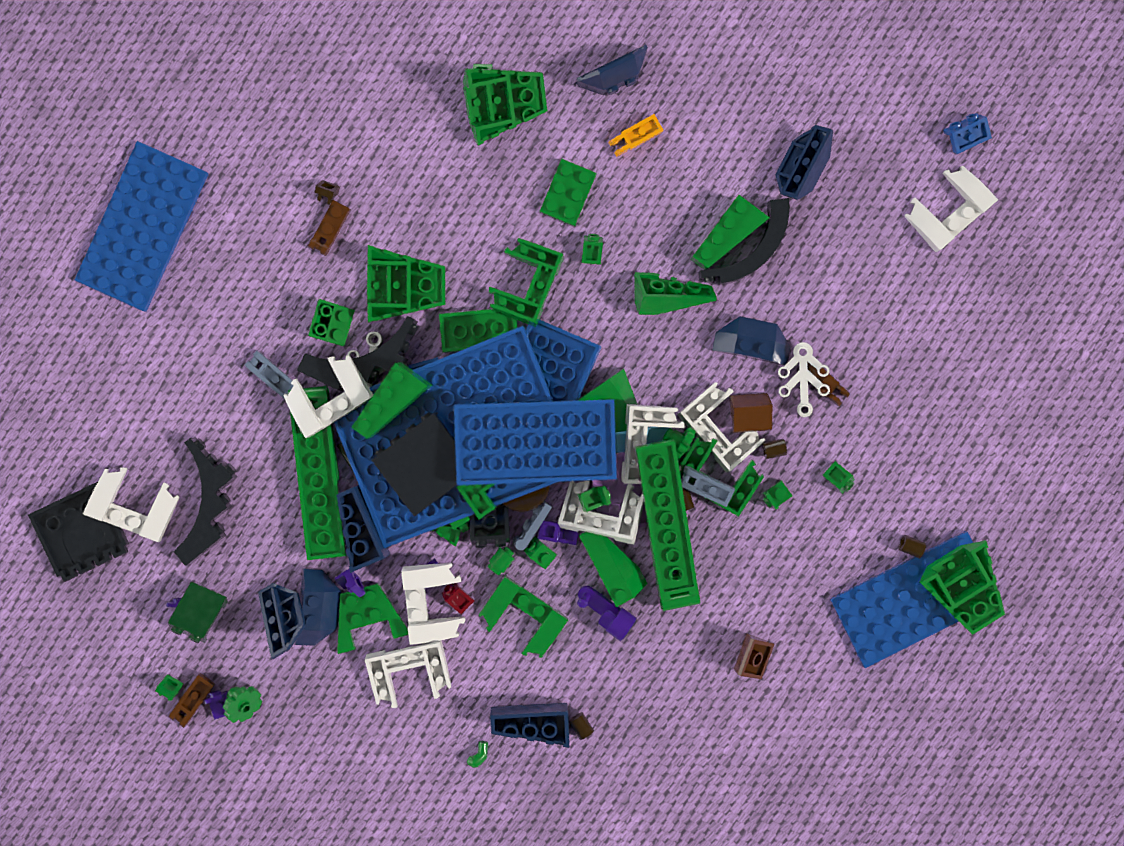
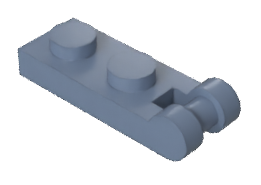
(270, 374)
(707, 486)
(531, 526)

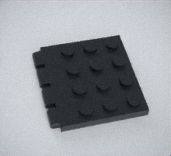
(76, 539)

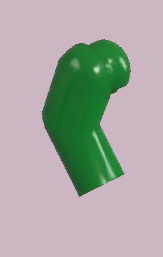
(480, 757)

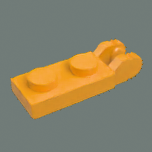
(637, 134)

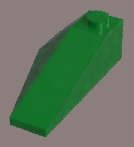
(661, 296)
(618, 572)

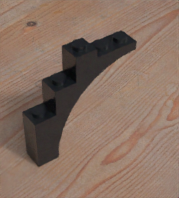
(368, 365)
(213, 503)

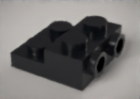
(491, 528)

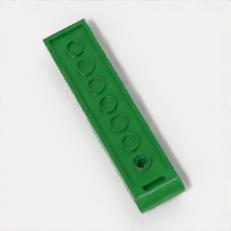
(319, 485)
(667, 525)

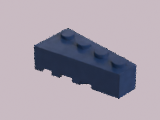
(359, 530)
(532, 722)

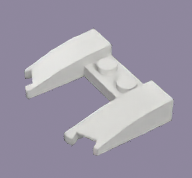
(977, 201)
(356, 394)
(637, 420)
(725, 453)
(102, 508)
(620, 528)
(415, 581)
(383, 663)

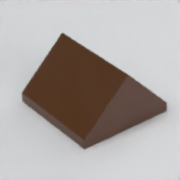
(751, 412)
(753, 657)

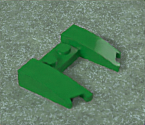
(531, 307)
(744, 486)
(511, 592)

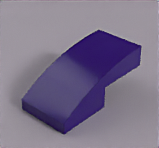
(552, 532)

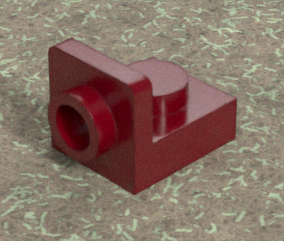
(457, 597)

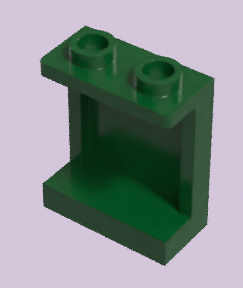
(196, 612)

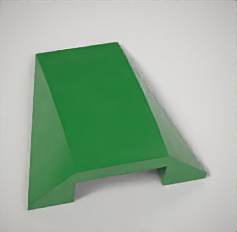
(501, 100)
(401, 284)
(616, 389)
(966, 585)

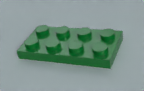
(470, 328)

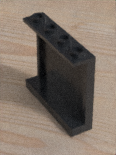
(420, 463)

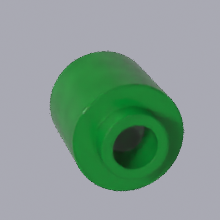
(501, 560)

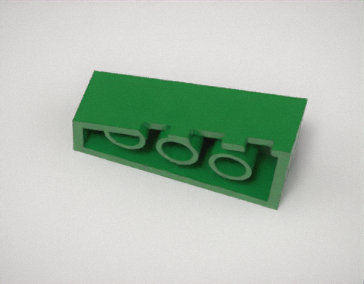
(732, 228)
(391, 398)

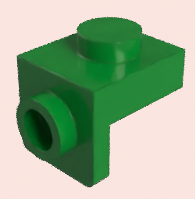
(594, 498)
(540, 552)

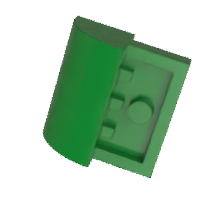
(331, 322)

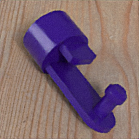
(614, 619)

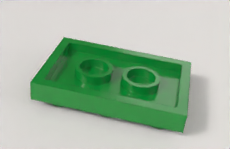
(568, 192)

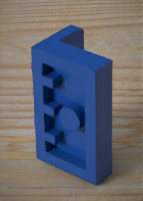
(968, 132)

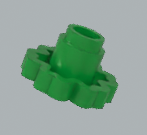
(682, 440)
(241, 703)

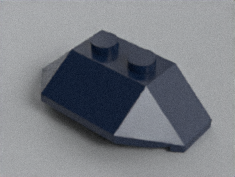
(614, 74)
(804, 162)
(753, 340)
(320, 606)
(281, 617)

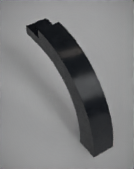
(775, 229)

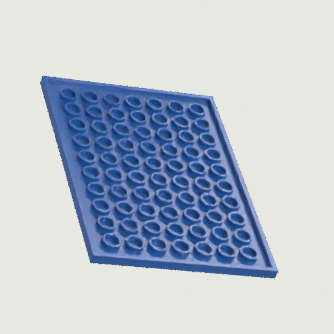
(485, 373)

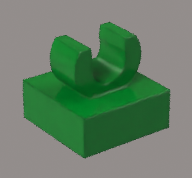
(462, 523)
(169, 687)

